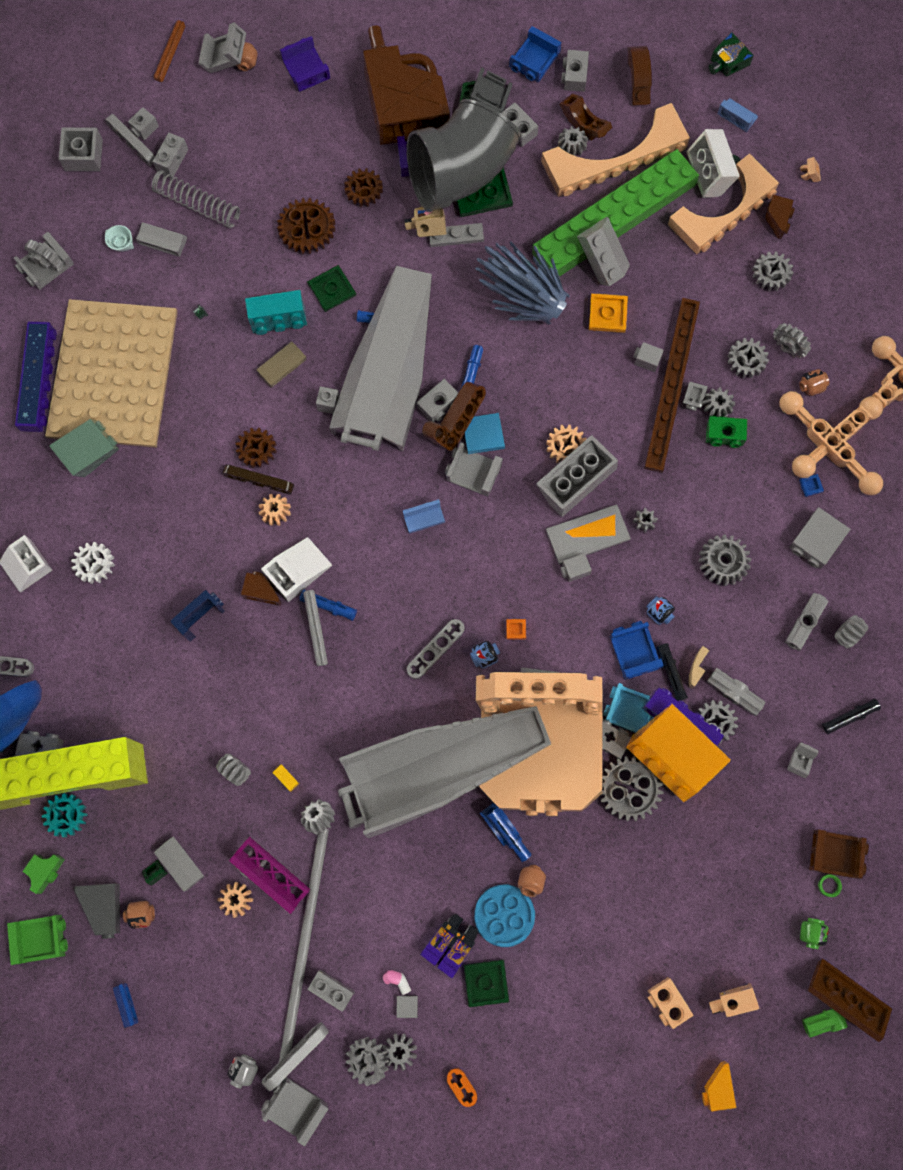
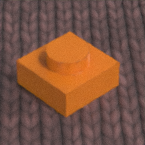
(516, 629)

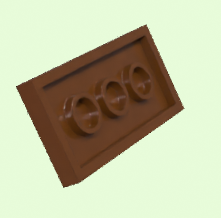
(850, 1000)

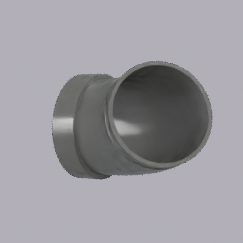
(460, 154)

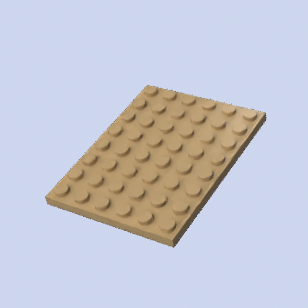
(113, 370)

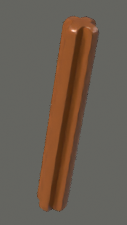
(169, 51)

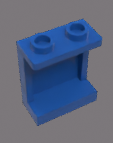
(535, 55)
(635, 650)

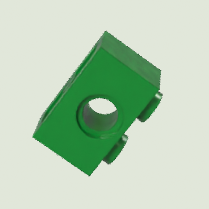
(735, 426)

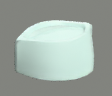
(119, 238)

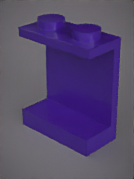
(304, 64)

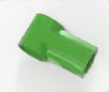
(824, 1022)

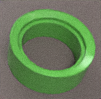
(837, 880)

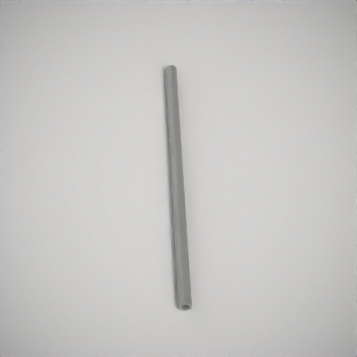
(304, 944)

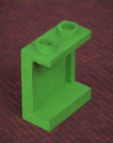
(37, 939)

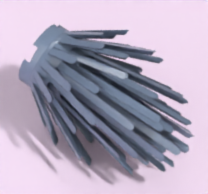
(525, 285)

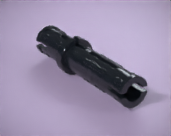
(672, 672)
(871, 707)

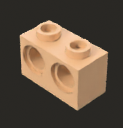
(673, 1000)

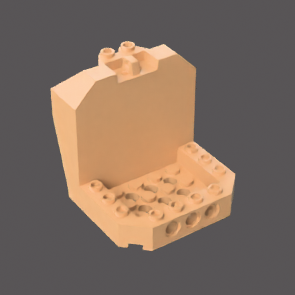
(568, 770)

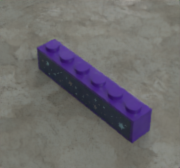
(35, 377)

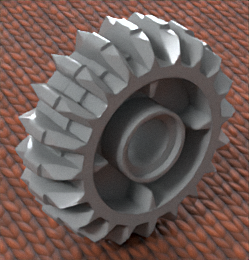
(724, 548)

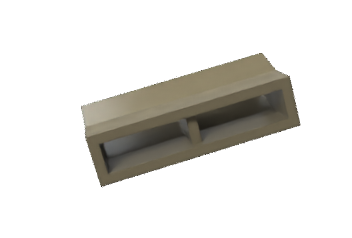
(281, 364)

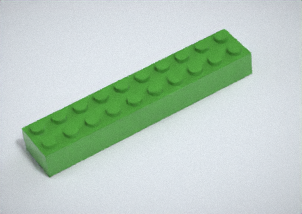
(623, 207)

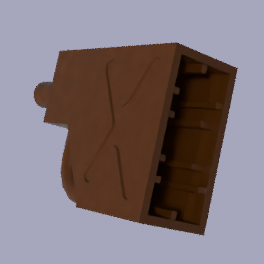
(400, 94)

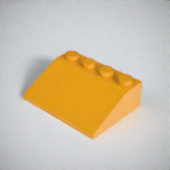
(677, 753)

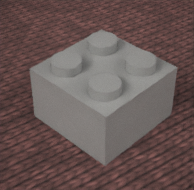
(80, 149)

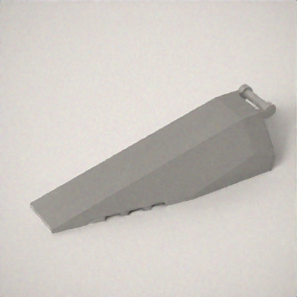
(387, 366)
(435, 766)

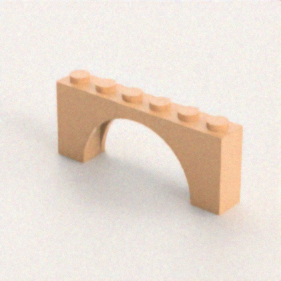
(701, 231)

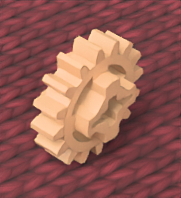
(559, 440)

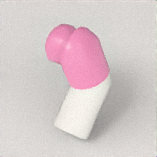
(398, 979)

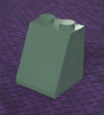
(85, 448)

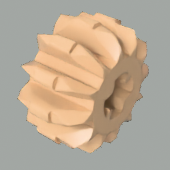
(277, 502)
(242, 897)

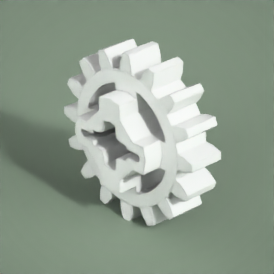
(88, 556)

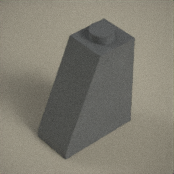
(101, 907)

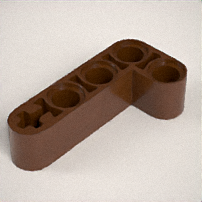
(457, 418)

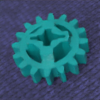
(58, 822)

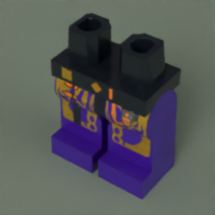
(453, 939)

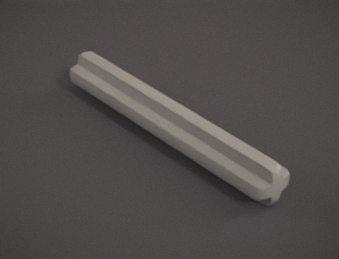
(315, 627)

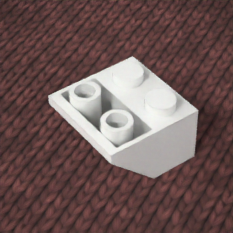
(24, 563)

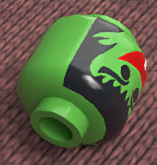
(814, 933)

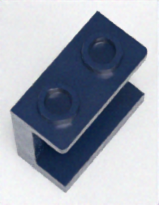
(195, 611)

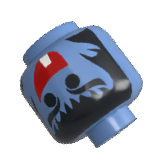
(660, 610)
(484, 654)

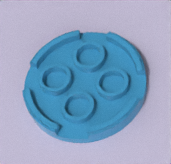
(504, 916)

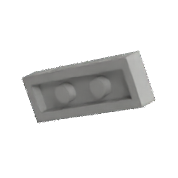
(459, 235)

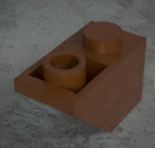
(778, 213)

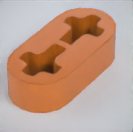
(465, 1084)

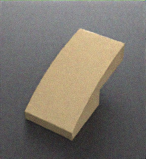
(696, 672)

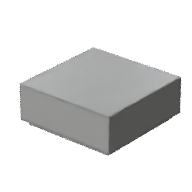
(407, 1006)

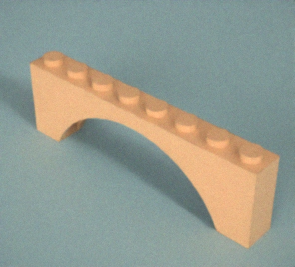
(575, 173)

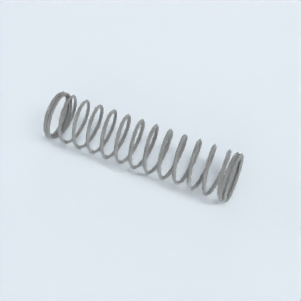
(155, 179)

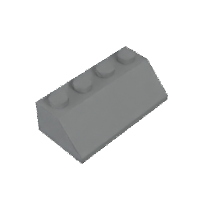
(577, 475)

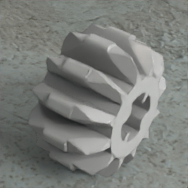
(573, 141)
(724, 400)
(851, 631)
(233, 769)
(317, 817)
(405, 1056)

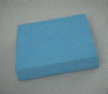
(484, 434)

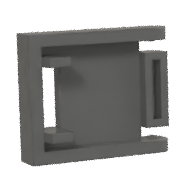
(491, 90)

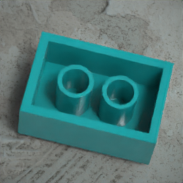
(276, 312)

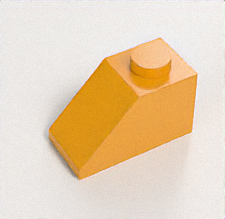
(719, 1089)

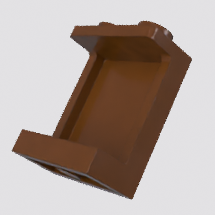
(838, 854)

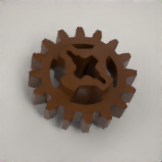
(363, 187)
(263, 442)

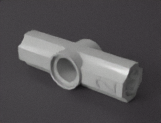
(801, 631)
(736, 691)

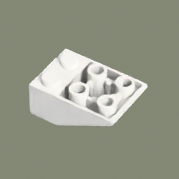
(296, 568)

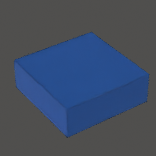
(811, 485)

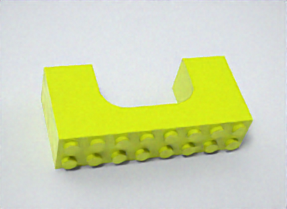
(87, 766)

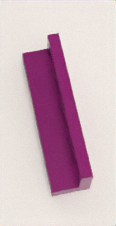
(268, 881)

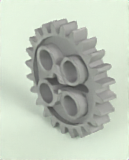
(624, 805)

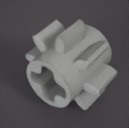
(645, 525)

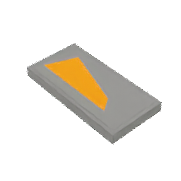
(588, 534)

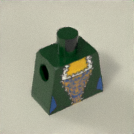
(730, 56)

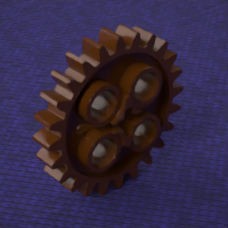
(289, 228)

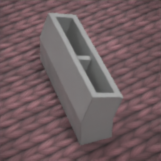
(161, 239)
(179, 864)

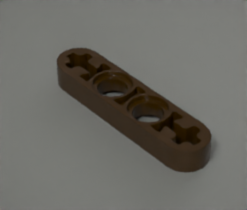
(258, 479)

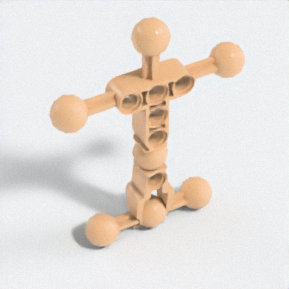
(869, 409)

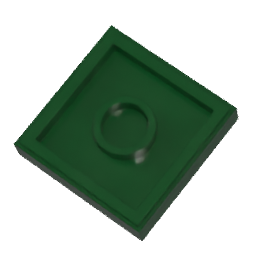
(331, 288)
(486, 983)

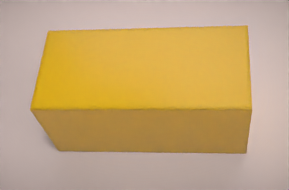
(286, 778)

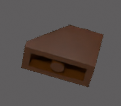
(259, 589)

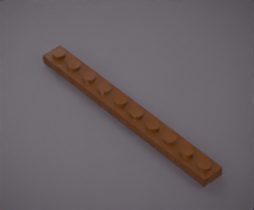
(672, 385)

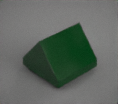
(154, 872)

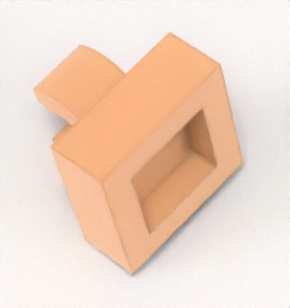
(812, 170)

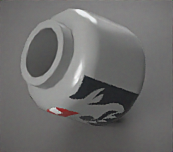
(242, 1071)

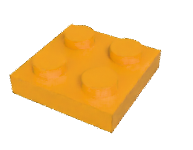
(608, 313)

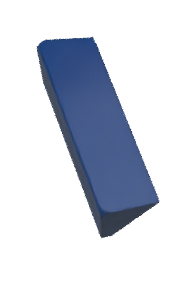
(125, 1005)

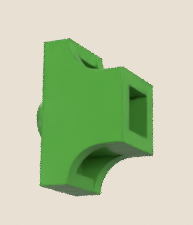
(42, 871)

